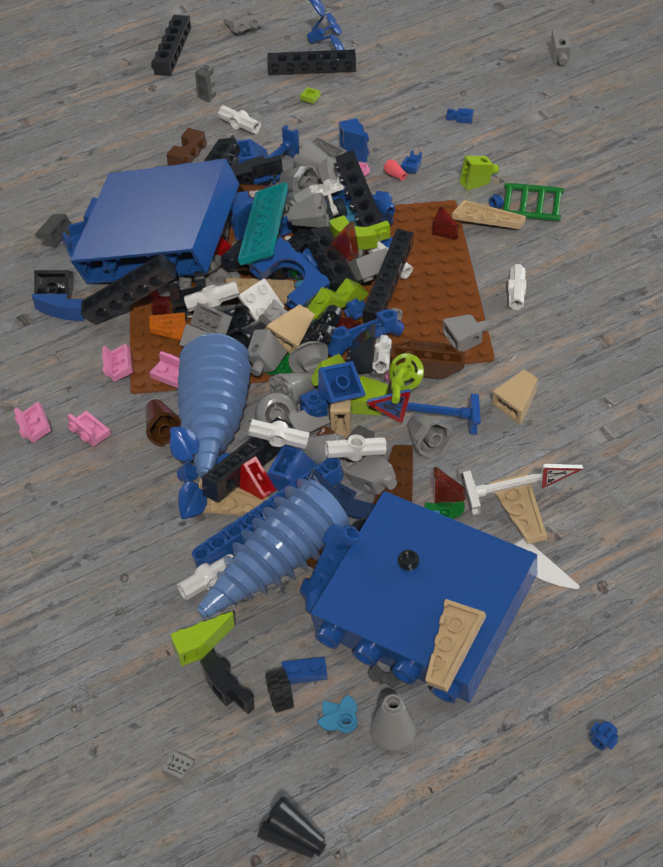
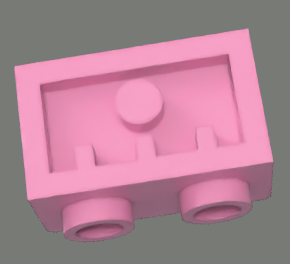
(166, 370)

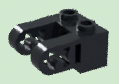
(177, 296)
(323, 326)

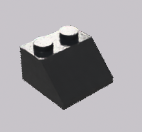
(53, 282)
(363, 350)

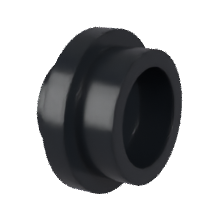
(408, 560)

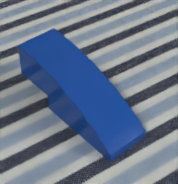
(58, 306)

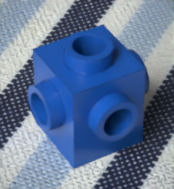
(314, 404)

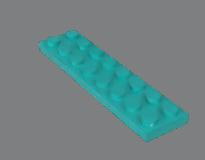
(263, 224)

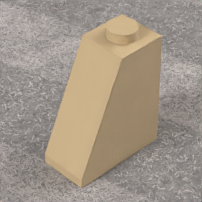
(291, 327)
(516, 395)
(341, 418)

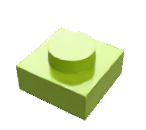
(310, 95)

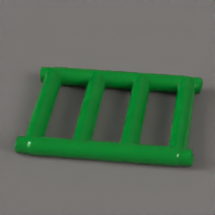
(525, 188)

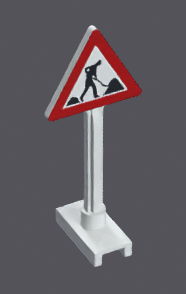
(550, 474)

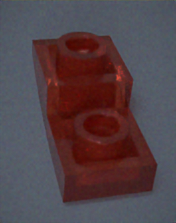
(160, 304)

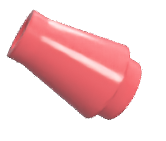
(394, 169)

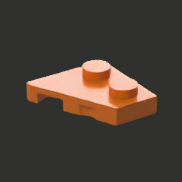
(168, 325)

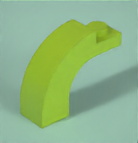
(366, 236)

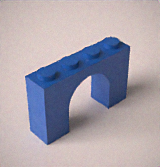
(286, 257)

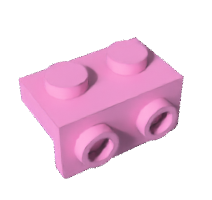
(117, 362)
(32, 422)
(88, 428)

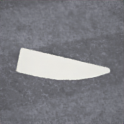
(547, 569)

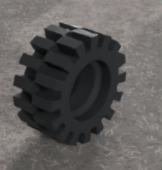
(279, 690)

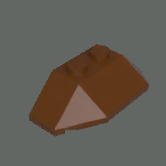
(437, 358)

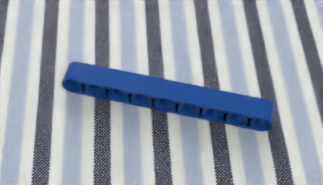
(221, 543)

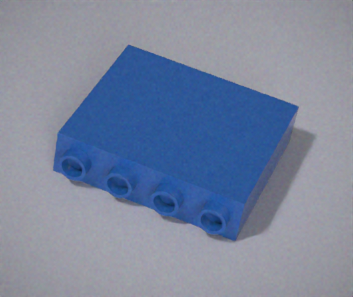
(156, 213)
(397, 612)

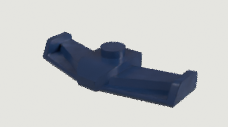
(345, 496)

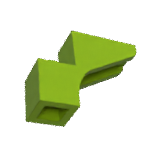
(346, 292)

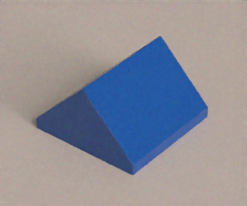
(339, 383)

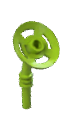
(404, 373)

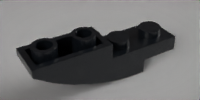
(257, 168)
(223, 684)

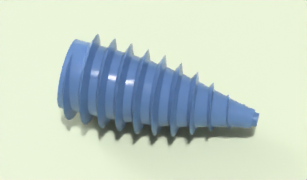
(212, 393)
(276, 546)

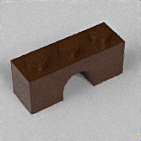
(192, 143)

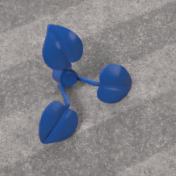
(317, 33)
(182, 446)

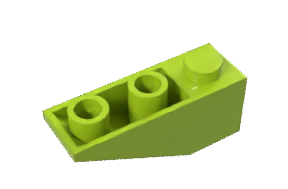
(198, 640)

